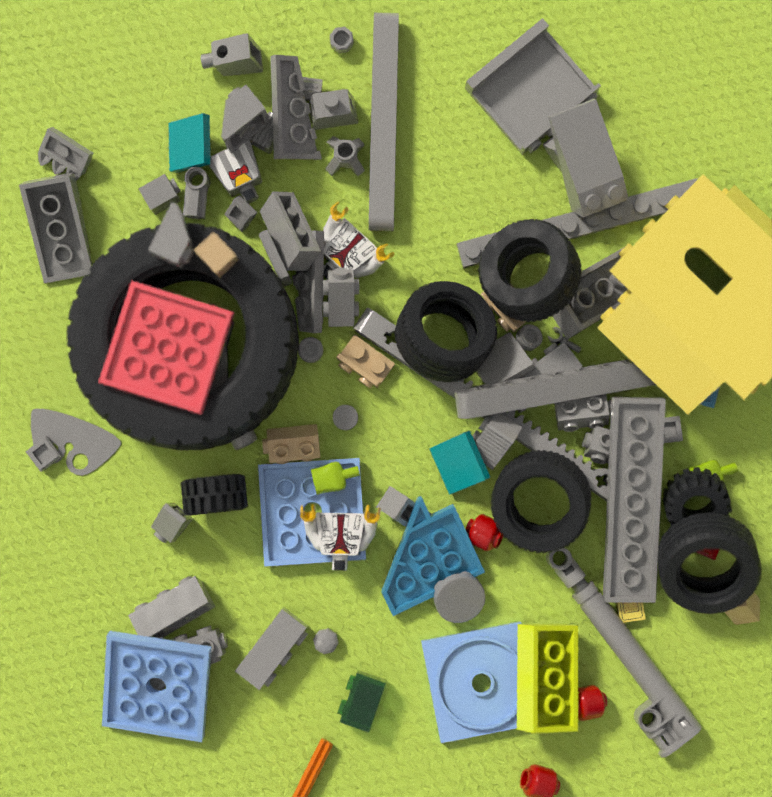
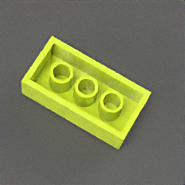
(547, 678)

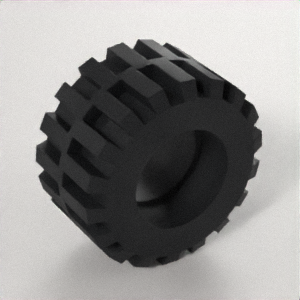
(695, 484)
(214, 494)

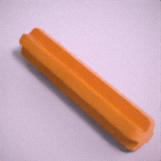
(313, 768)

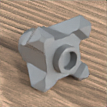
(345, 155)

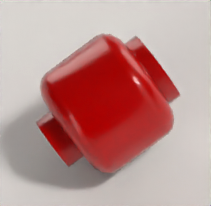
(484, 533)
(591, 703)
(539, 781)

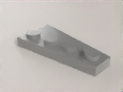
(291, 123)
(310, 292)

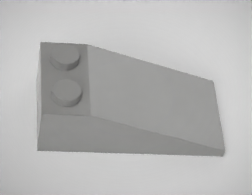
(587, 159)
(57, 226)
(594, 296)

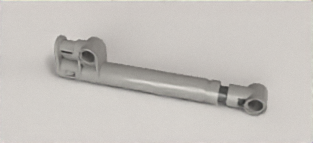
(670, 714)

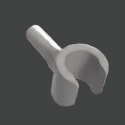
(561, 339)

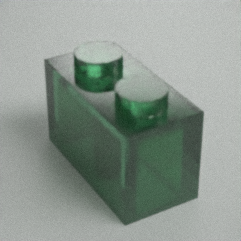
(362, 700)

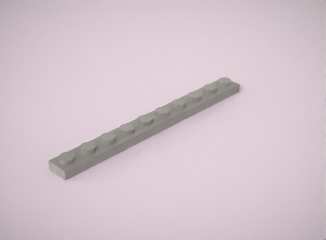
(573, 225)

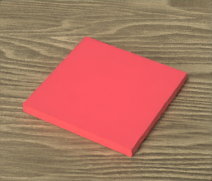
(166, 347)

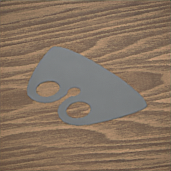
(86, 438)

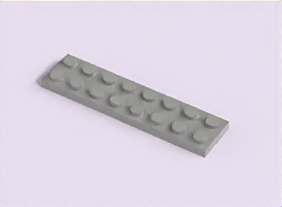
(633, 499)

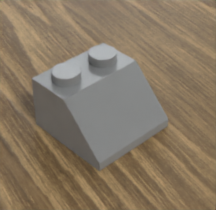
(242, 118)

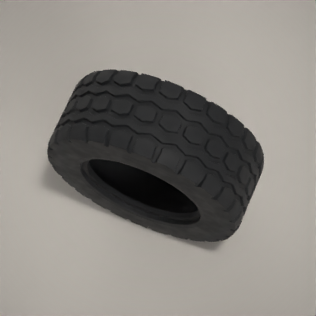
(241, 400)

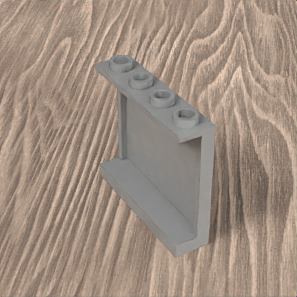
(528, 85)

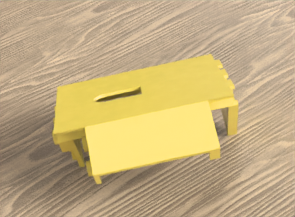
(675, 322)

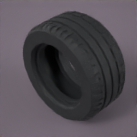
(462, 305)
(531, 535)
(713, 593)

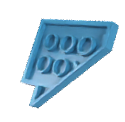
(428, 553)

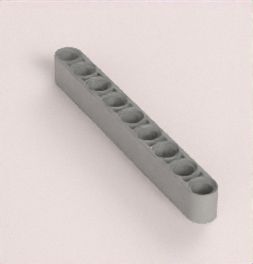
(383, 122)
(549, 388)

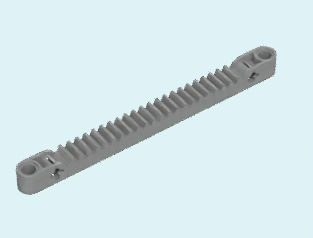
(375, 328)

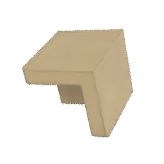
(216, 254)
(746, 612)

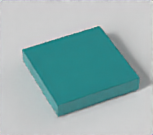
(189, 143)
(459, 462)

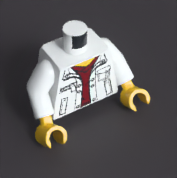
(349, 248)
(340, 533)

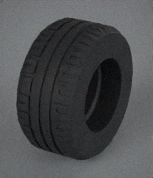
(508, 249)

